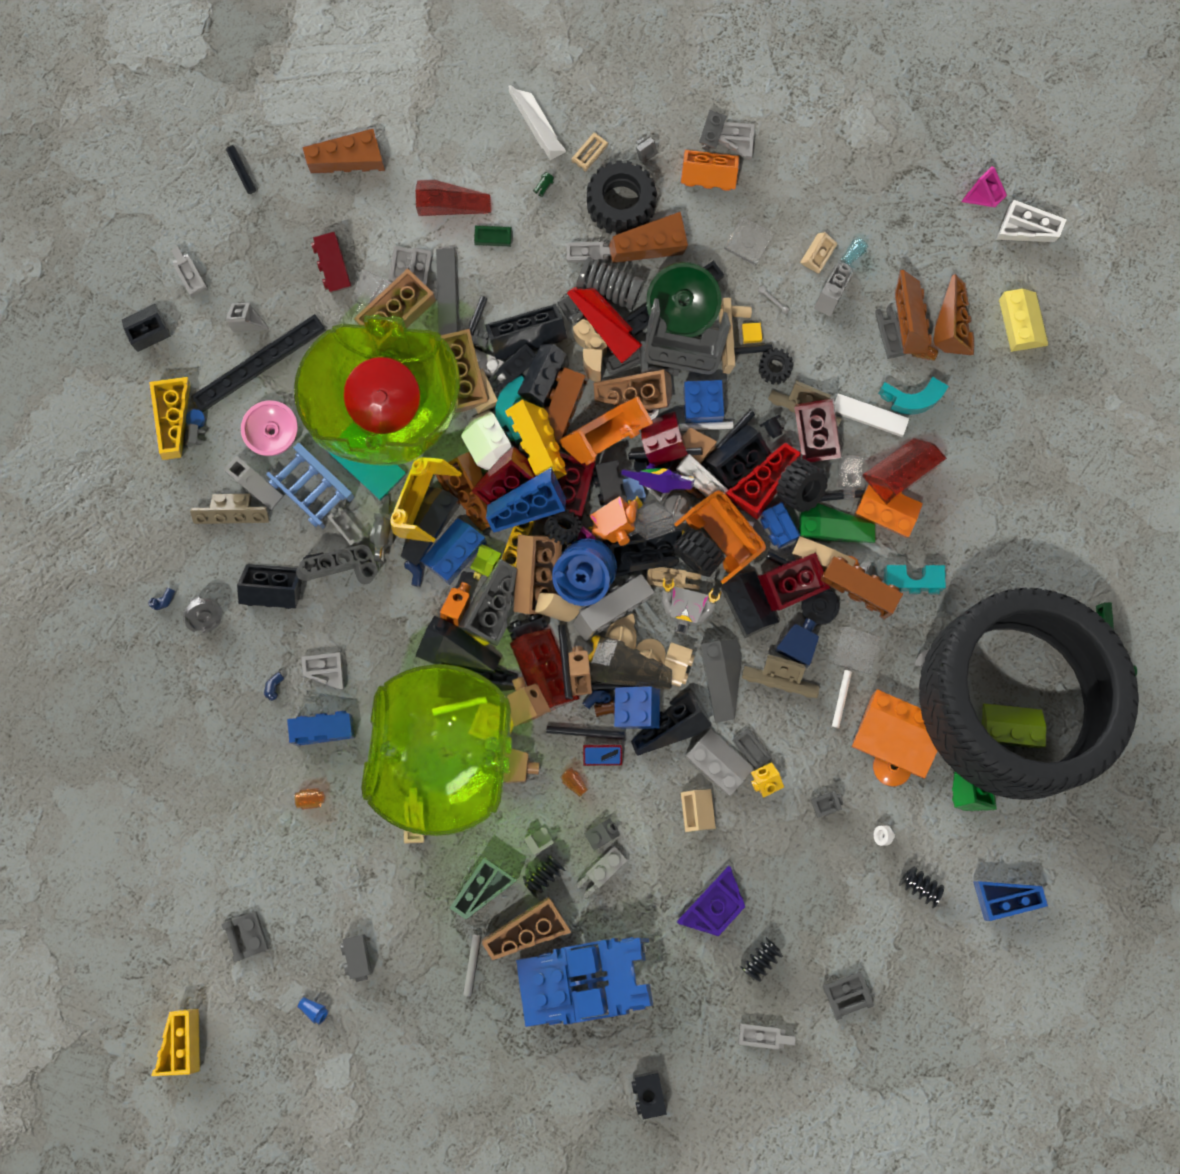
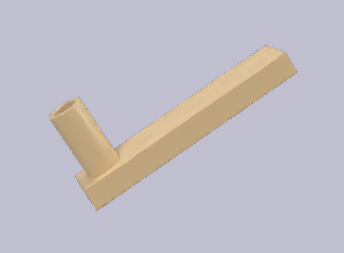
(728, 354)

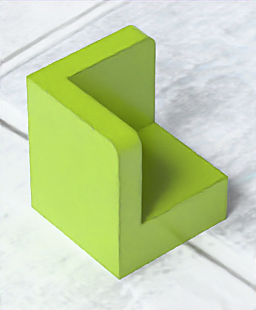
(485, 560)

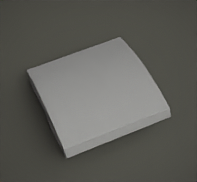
(415, 260)

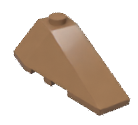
(651, 387)

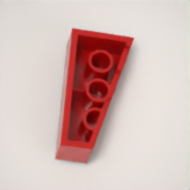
(760, 486)

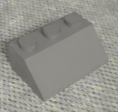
(719, 762)

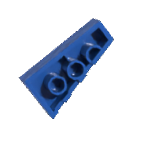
(528, 502)

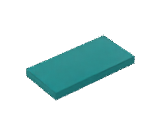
(375, 478)

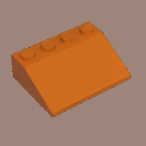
(895, 734)

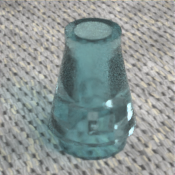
(855, 250)

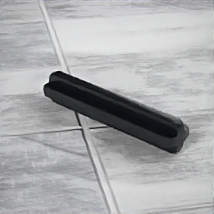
(241, 170)

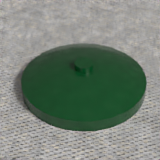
(686, 298)

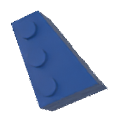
(321, 728)
(1005, 900)

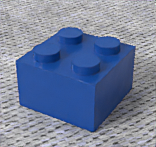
(703, 401)
(637, 708)

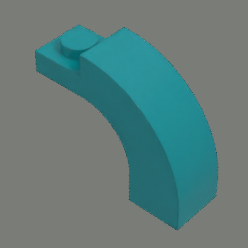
(506, 399)
(914, 403)

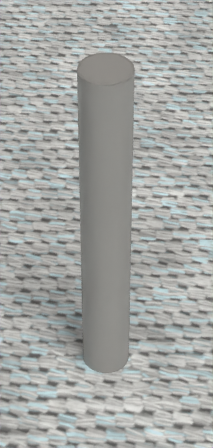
(472, 965)

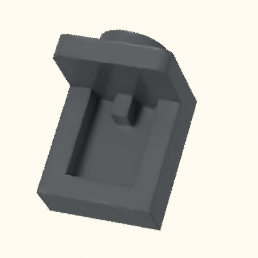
(570, 309)
(827, 804)
(602, 834)

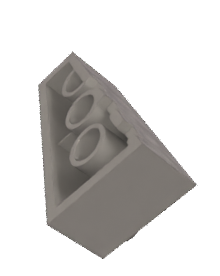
(612, 606)

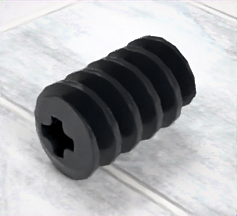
(542, 874)
(923, 886)
(762, 960)

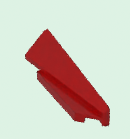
(606, 322)

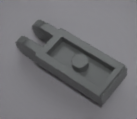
(890, 333)

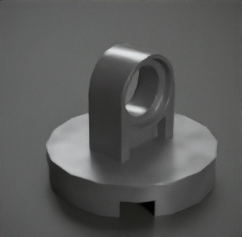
(202, 614)

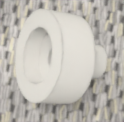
(883, 835)

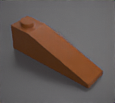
(952, 325)
(462, 488)

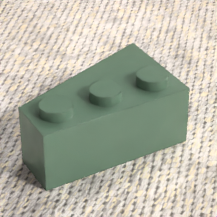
(482, 887)

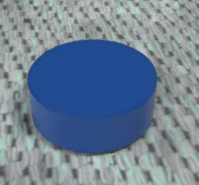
(195, 417)

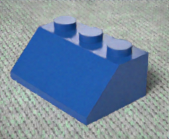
(453, 550)

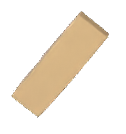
(825, 554)

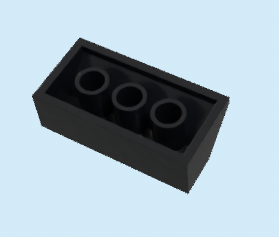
(530, 328)

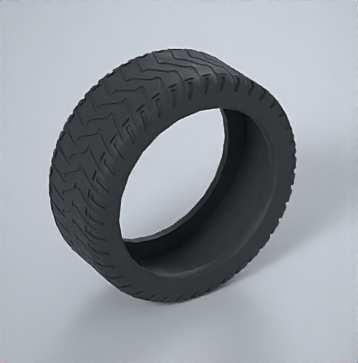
(1088, 647)

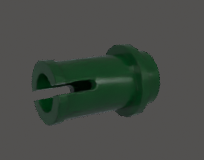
(544, 183)

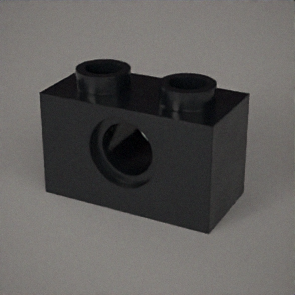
(653, 1107)

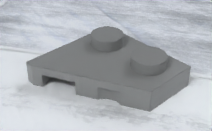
(738, 138)
(324, 669)

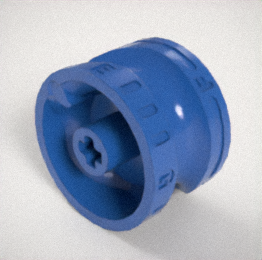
(584, 572)

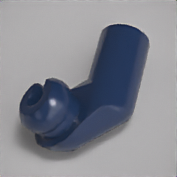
(417, 573)
(162, 602)
(270, 686)
(599, 696)

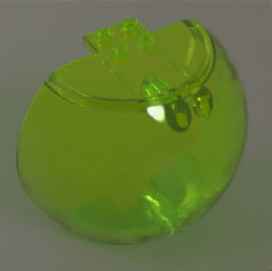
(338, 351)
(440, 737)

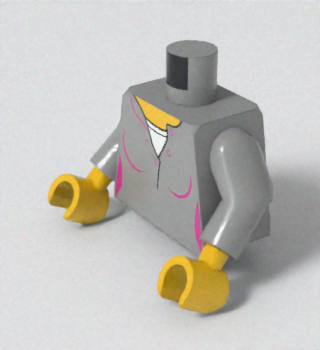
(687, 606)

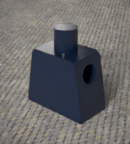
(799, 643)

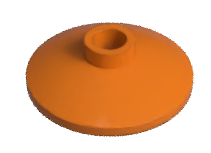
(887, 775)

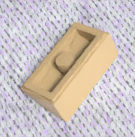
(819, 252)

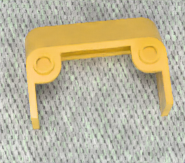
(413, 495)

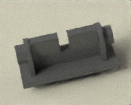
(712, 130)

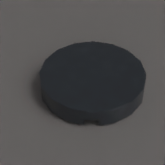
(821, 607)

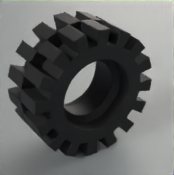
(779, 356)
(560, 534)

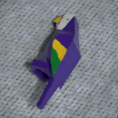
(660, 479)

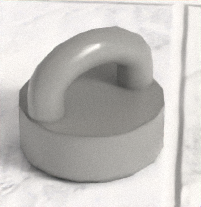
(870, 568)

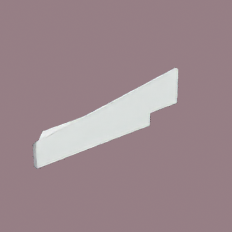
(537, 122)

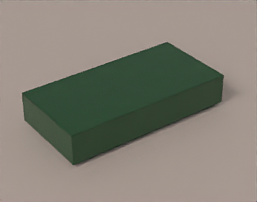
(492, 236)

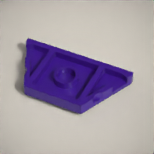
(715, 906)

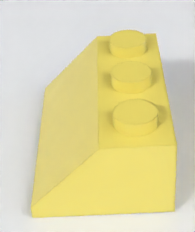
(1022, 320)

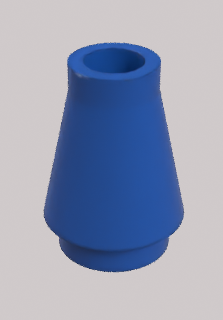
(314, 1011)

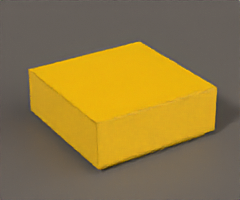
(751, 333)

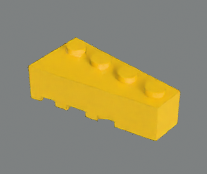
(170, 411)
(537, 438)

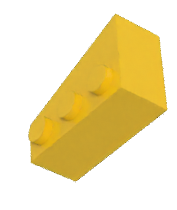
(180, 1044)

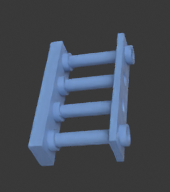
(327, 481)

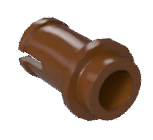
(605, 708)

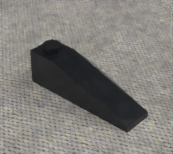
(639, 544)
(679, 722)

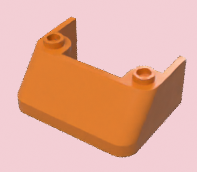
(606, 430)
(727, 529)

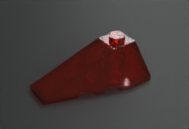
(447, 199)

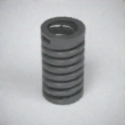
(609, 293)

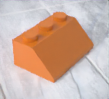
(710, 170)
(896, 516)

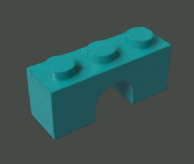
(932, 579)

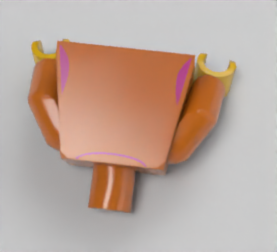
(615, 520)

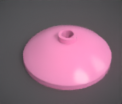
(267, 417)

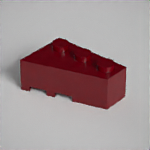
(331, 262)

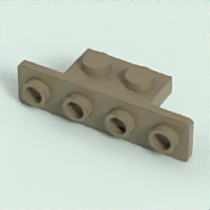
(800, 394)
(230, 509)
(782, 675)

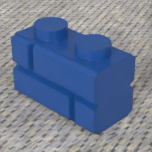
(779, 525)

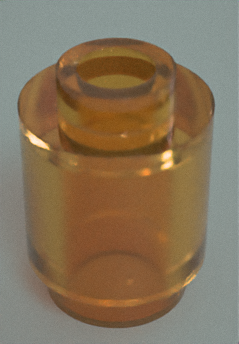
(309, 798)

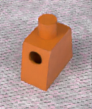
(456, 604)

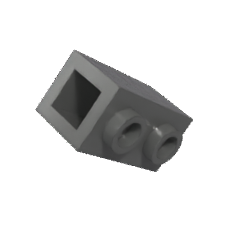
(357, 957)

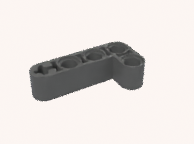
(335, 566)

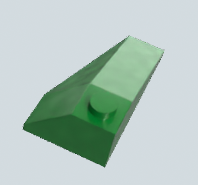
(835, 526)
(971, 798)

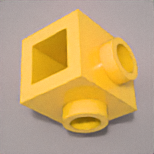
(766, 780)

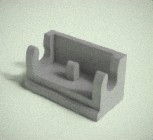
(348, 527)

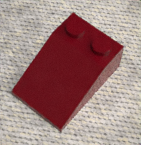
(663, 439)
(504, 476)
(793, 582)

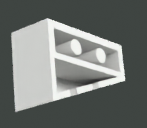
(1030, 224)

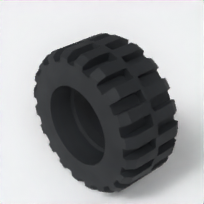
(626, 176)

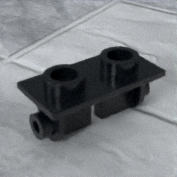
(520, 627)

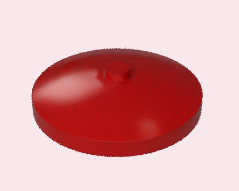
(382, 395)

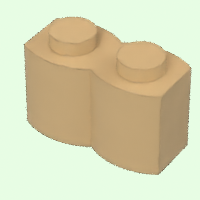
(587, 338)
(678, 659)

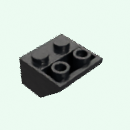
(145, 328)

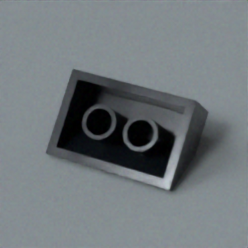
(543, 374)
(738, 456)
(269, 586)
(749, 603)

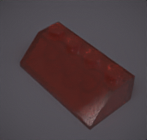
(904, 468)
(542, 665)

